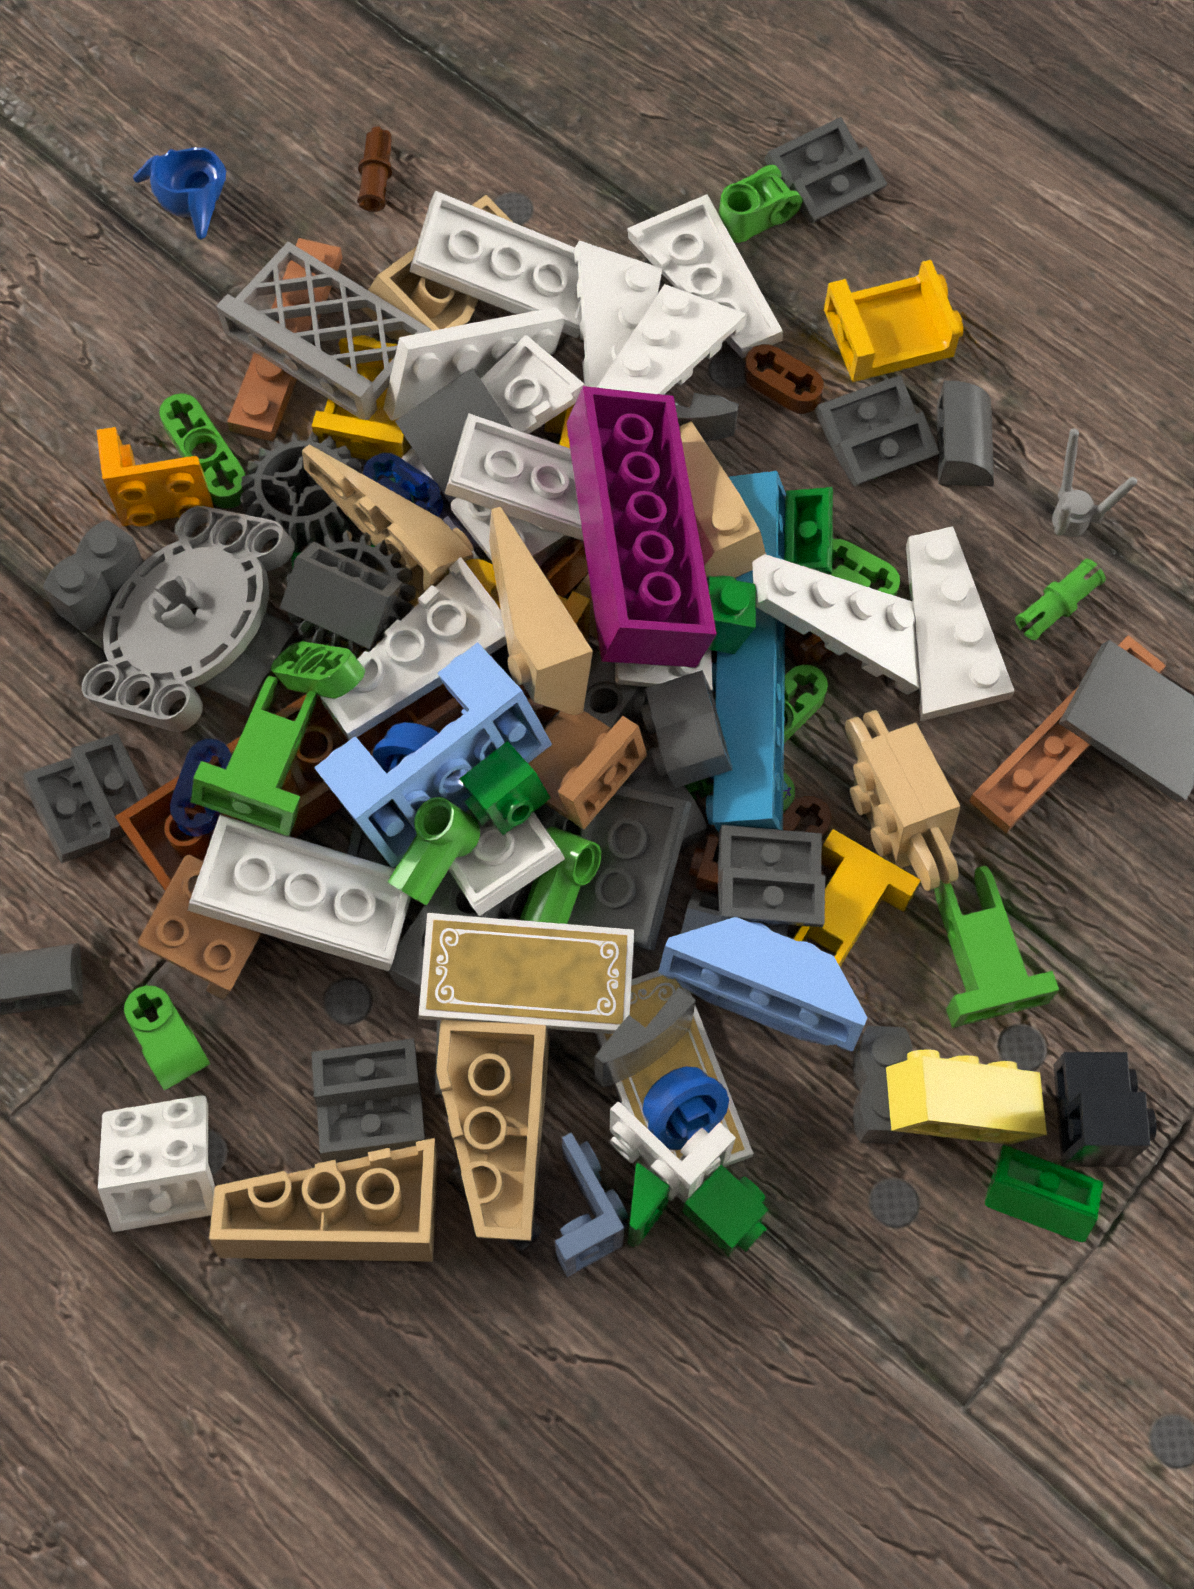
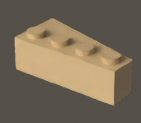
(337, 1211)

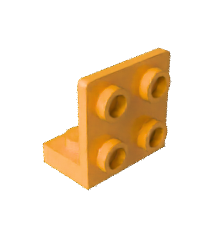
(151, 489)

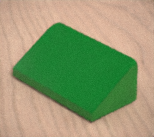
(809, 528)
(1044, 1194)
(648, 1203)

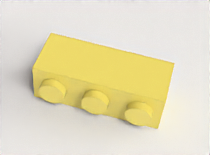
(965, 1098)

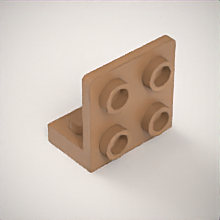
(587, 763)
(194, 941)

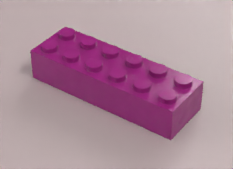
(639, 529)

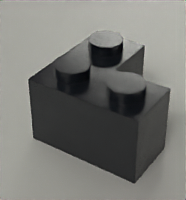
(1100, 1110)

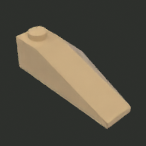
(422, 298)
(724, 524)
(420, 537)
(541, 637)
(495, 1110)

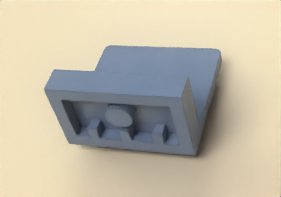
(583, 1238)

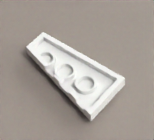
(613, 301)
(437, 357)
(527, 388)

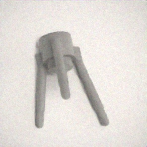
(1076, 507)

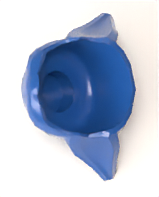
(186, 184)

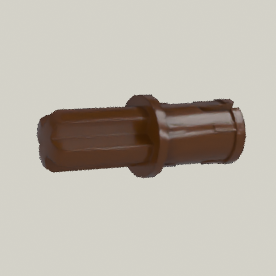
(375, 170)

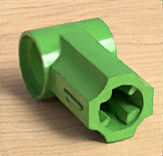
(440, 837)
(557, 889)

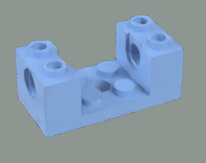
(388, 802)

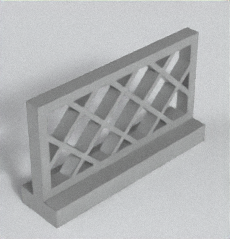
(295, 352)

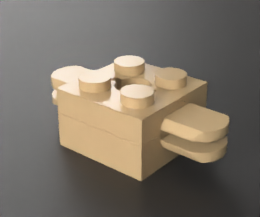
(904, 798)

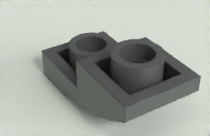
(711, 416)

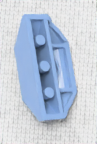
(767, 980)

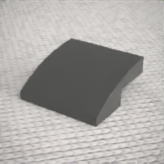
(827, 169)
(438, 422)
(876, 431)
(84, 795)
(771, 876)
(637, 1047)
(367, 1099)

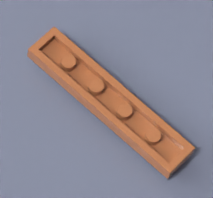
(266, 386)
(1039, 760)

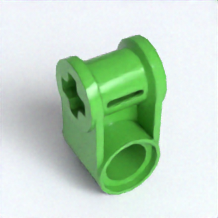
(757, 204)
(167, 1042)

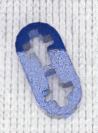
(408, 481)
(182, 794)

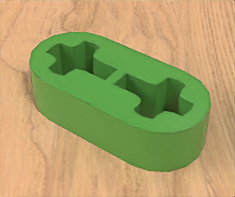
(863, 567)

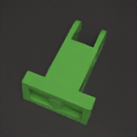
(258, 768)
(988, 958)

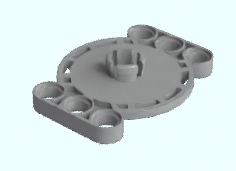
(158, 634)

